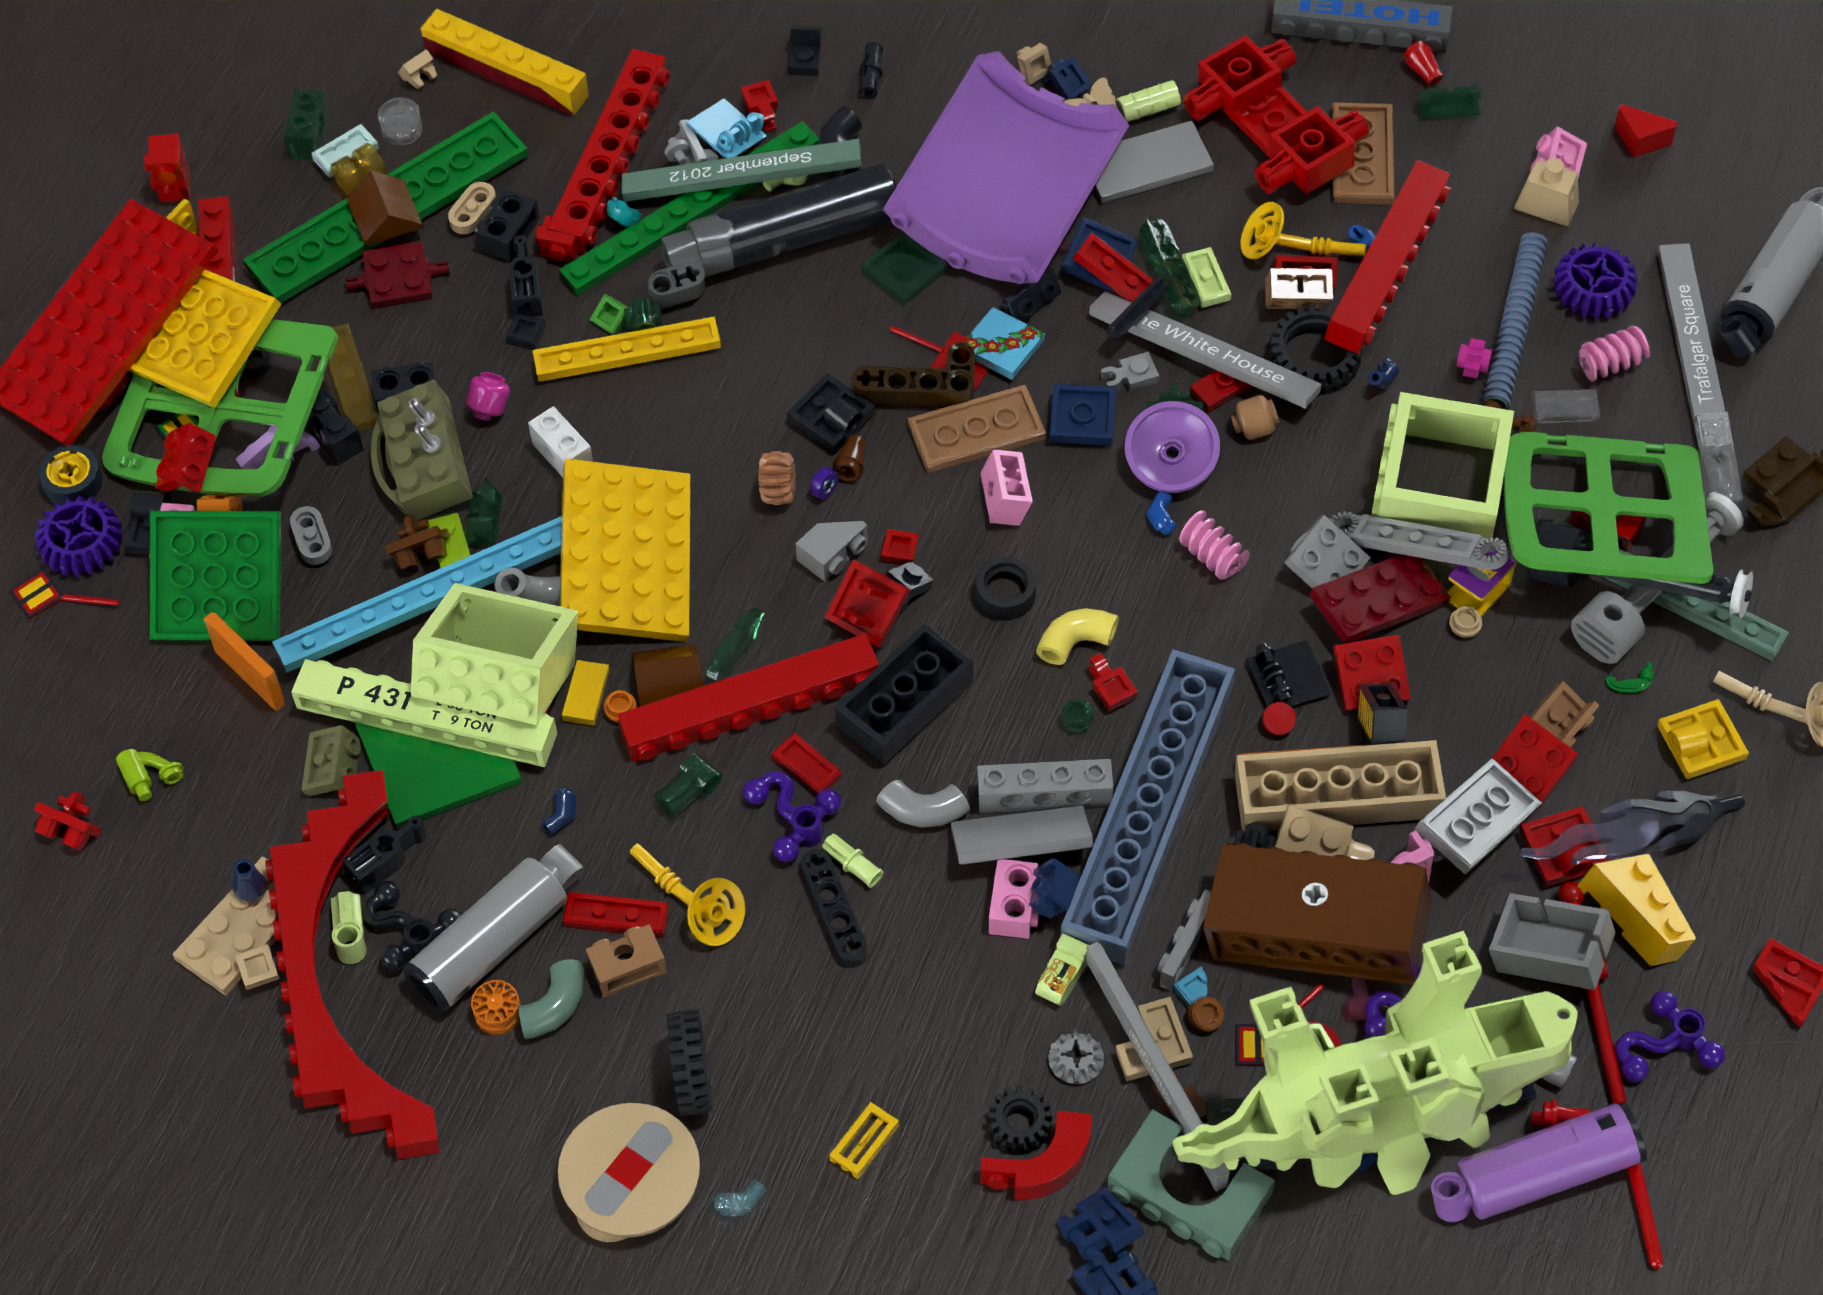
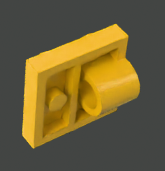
(1702, 739)

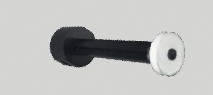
(1718, 590)

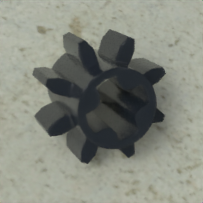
(1255, 836)

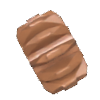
(776, 478)

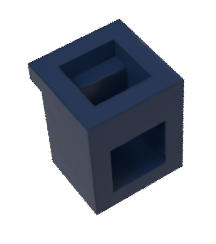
(1053, 888)

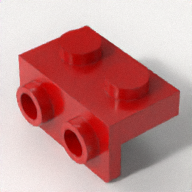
(185, 459)

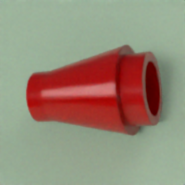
(1422, 61)

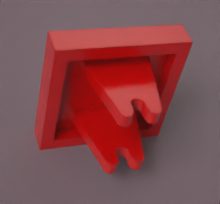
(867, 603)

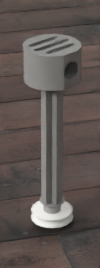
(1613, 622)

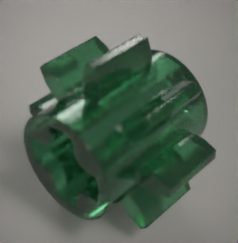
(642, 314)

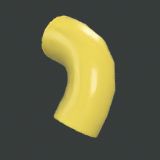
(1073, 628)

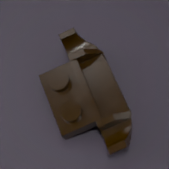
(1787, 480)

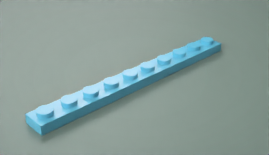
(417, 596)

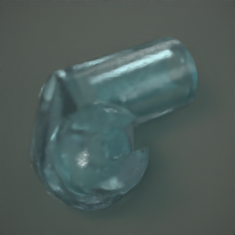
(739, 1203)

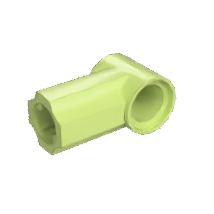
(348, 927)

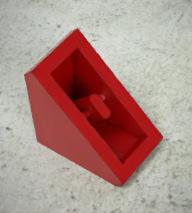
(1643, 130)

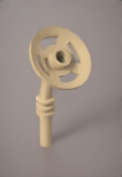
(1811, 715)

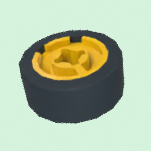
(70, 460)

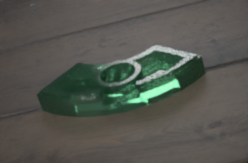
(735, 643)

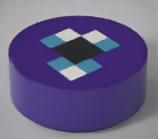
(824, 483)

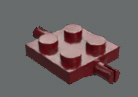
(397, 275)

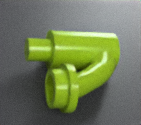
(136, 777)

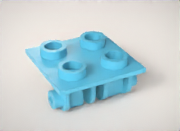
(728, 129)

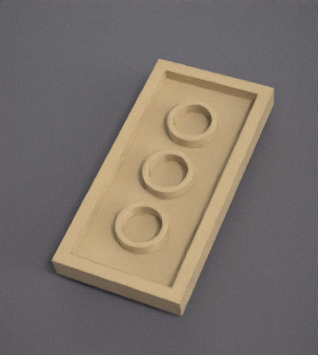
(228, 931)

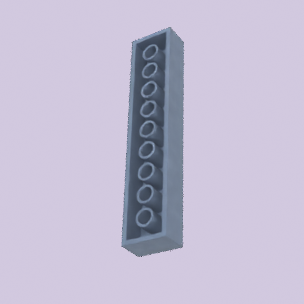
(1149, 804)

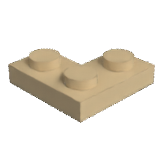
(1168, 1033)

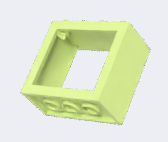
(1450, 423)
(494, 653)

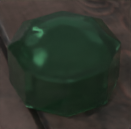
(1077, 715)

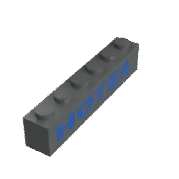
(1365, 21)

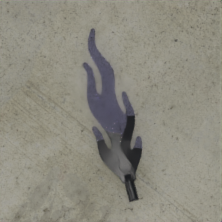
(1645, 821)

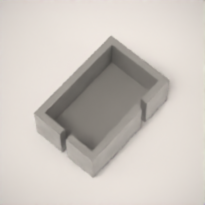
(1558, 952)

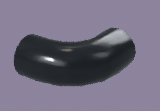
(838, 128)

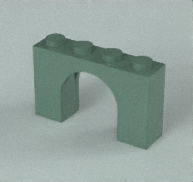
(1215, 1225)

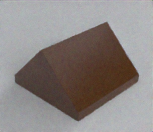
(383, 208)
(667, 672)

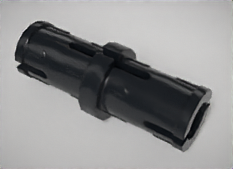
(871, 70)

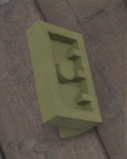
(329, 758)

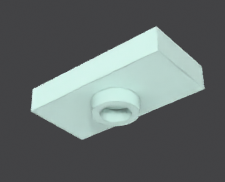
(341, 147)

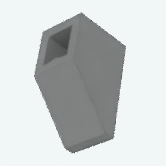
(830, 546)

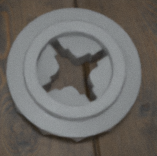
(1065, 1068)

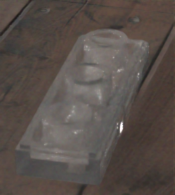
(1716, 442)

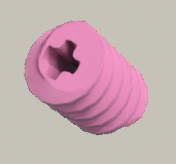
(1613, 351)
(1211, 547)

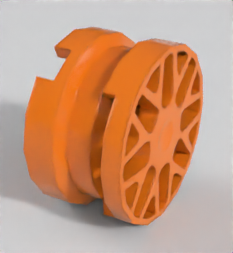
(496, 1008)

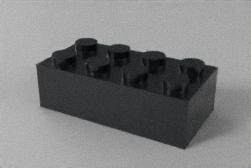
(904, 693)

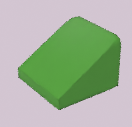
(609, 314)

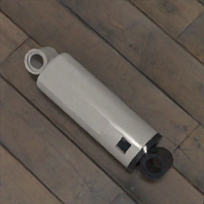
(1775, 276)

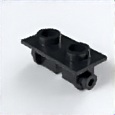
(1032, 297)

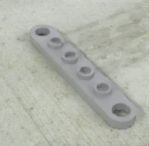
(1423, 540)

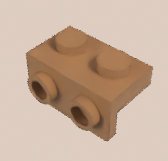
(1564, 713)

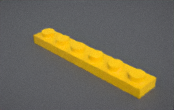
(626, 349)

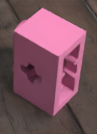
(1006, 487)

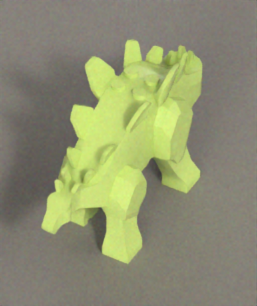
(1390, 1091)

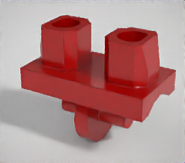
(78, 830)

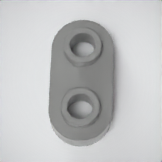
(312, 537)

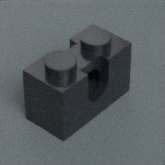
(340, 435)

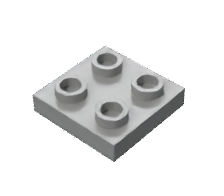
(1325, 554)

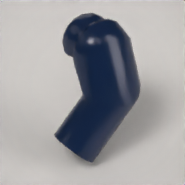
(1384, 375)
(564, 810)

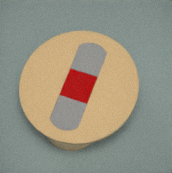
(628, 1171)

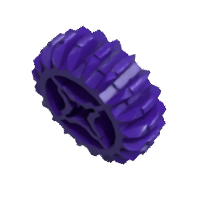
(1579, 271)
(84, 545)

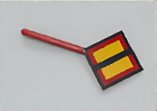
(40, 592)
(1249, 1040)

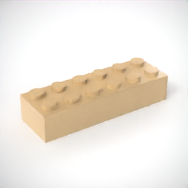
(1341, 783)

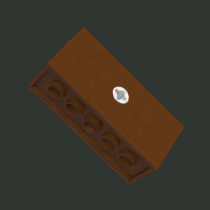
(1318, 913)

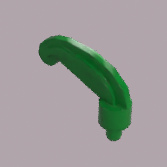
(1632, 685)

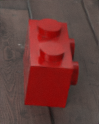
(168, 167)

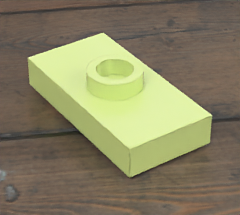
(1207, 277)

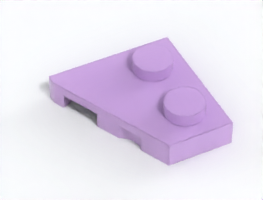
(255, 453)

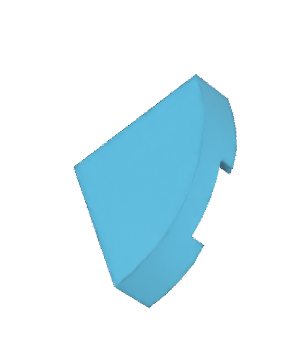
(1192, 986)

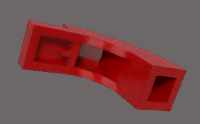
(1049, 1170)

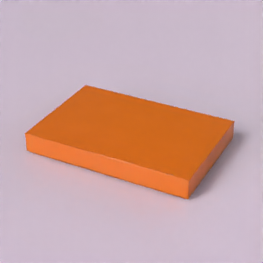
(244, 661)

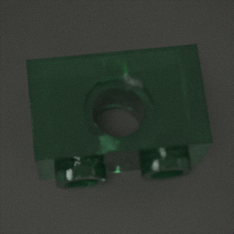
(306, 123)

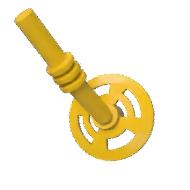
(1272, 235)
(705, 908)

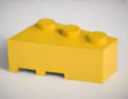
(1641, 907)

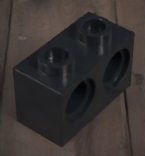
(508, 217)
(400, 379)

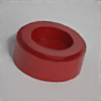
(1278, 719)

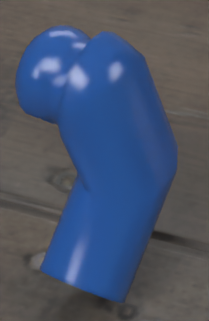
(1158, 514)

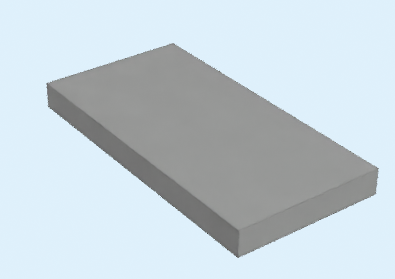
(1153, 162)
(1478, 816)
(1021, 834)

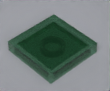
(904, 268)

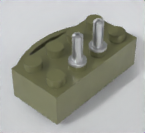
(420, 451)

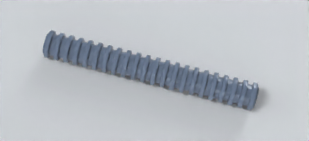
(1515, 319)

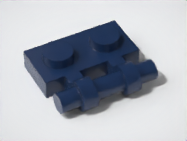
(1108, 1219)
(1105, 1277)

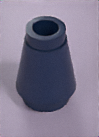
(248, 881)

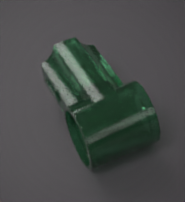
(694, 778)

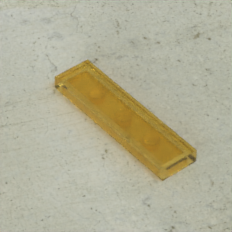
(351, 381)

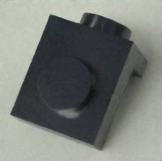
(912, 577)

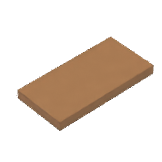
(1373, 169)
(976, 428)

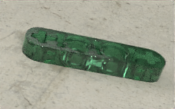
(1170, 265)

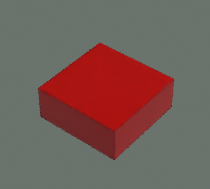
(899, 547)

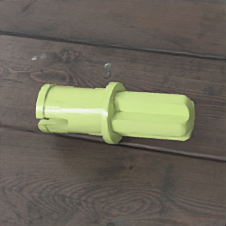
(852, 860)

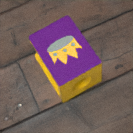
(1479, 586)

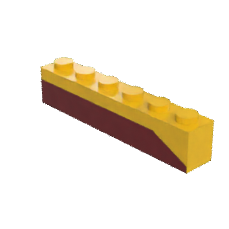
(505, 62)

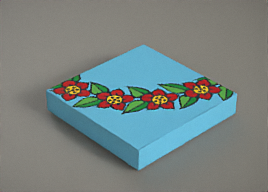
(1004, 342)

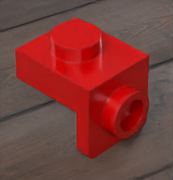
(555, 244)

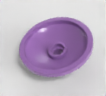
(1172, 428)

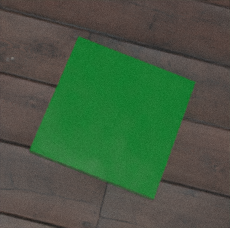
(217, 566)
(430, 775)

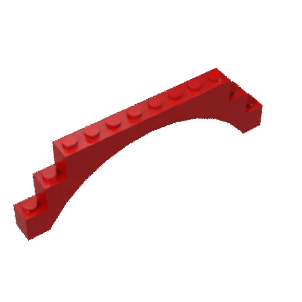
(325, 1061)

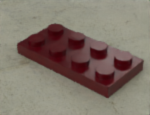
(1379, 596)

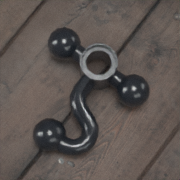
(394, 956)

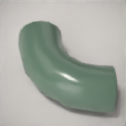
(558, 1002)

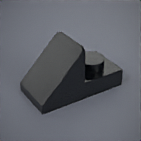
(805, 50)

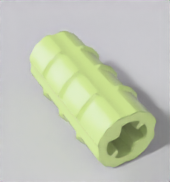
(1149, 101)

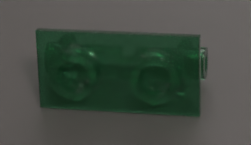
(1446, 103)
(487, 505)

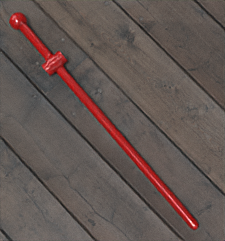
(1571, 893)

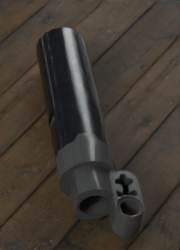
(769, 229)

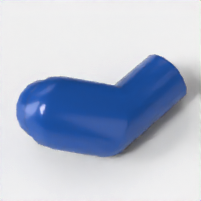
(1359, 235)

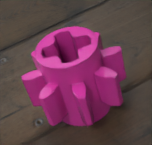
(1474, 358)

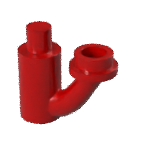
(1553, 1114)

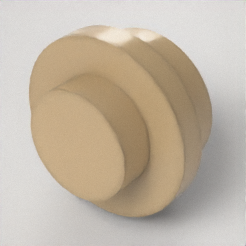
(1465, 622)

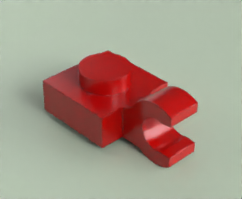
(761, 99)
(1111, 686)

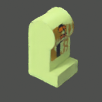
(1063, 970)

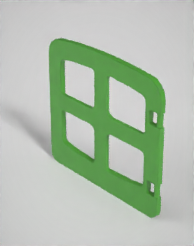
(281, 337)
(1686, 508)

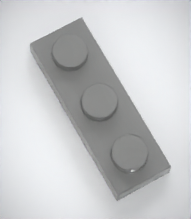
(1185, 942)

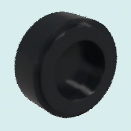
(257, 363)

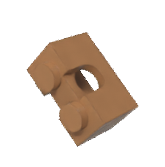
(616, 974)

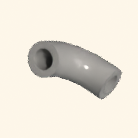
(539, 589)
(921, 809)

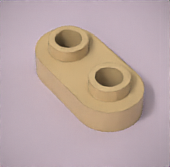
(469, 209)

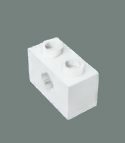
(558, 439)

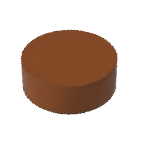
(1205, 1014)

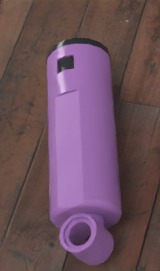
(1540, 1164)

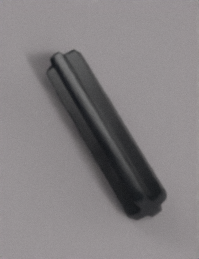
(1138, 307)

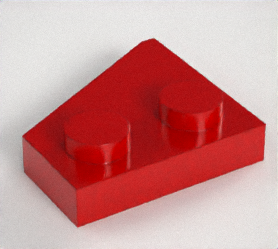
(1790, 978)

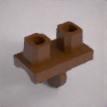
(430, 539)

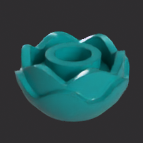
(622, 213)

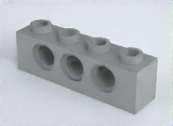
(1044, 786)

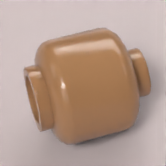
(1255, 417)

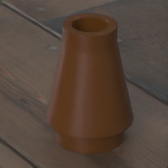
(850, 460)

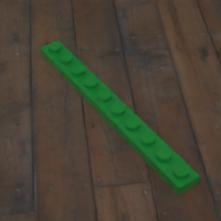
(670, 219)

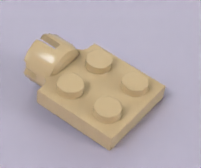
(1320, 834)

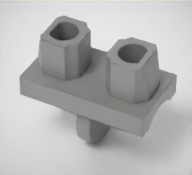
(687, 147)

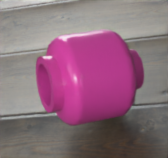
(487, 396)

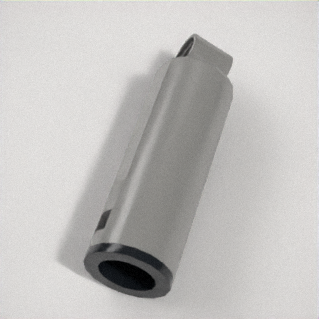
(492, 928)

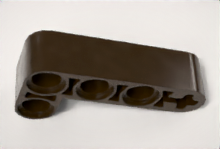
(867, 382)

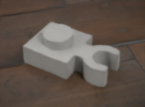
(1134, 371)

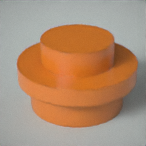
(618, 702)

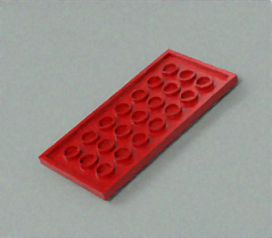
(101, 321)

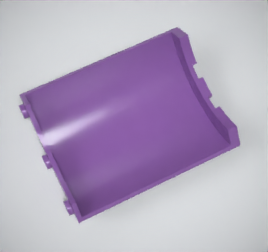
(1003, 173)

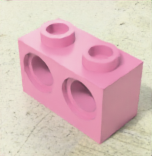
(1012, 898)

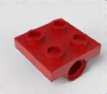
(1370, 662)
(1535, 757)
(1544, 832)

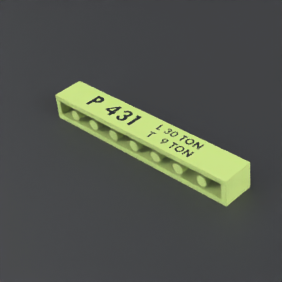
(389, 706)

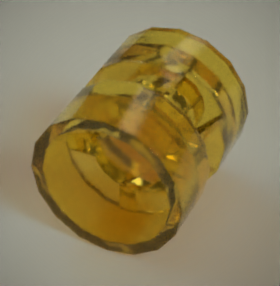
(352, 170)

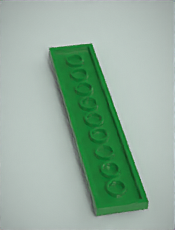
(432, 181)

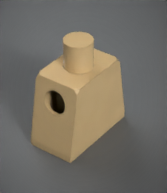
(1550, 192)

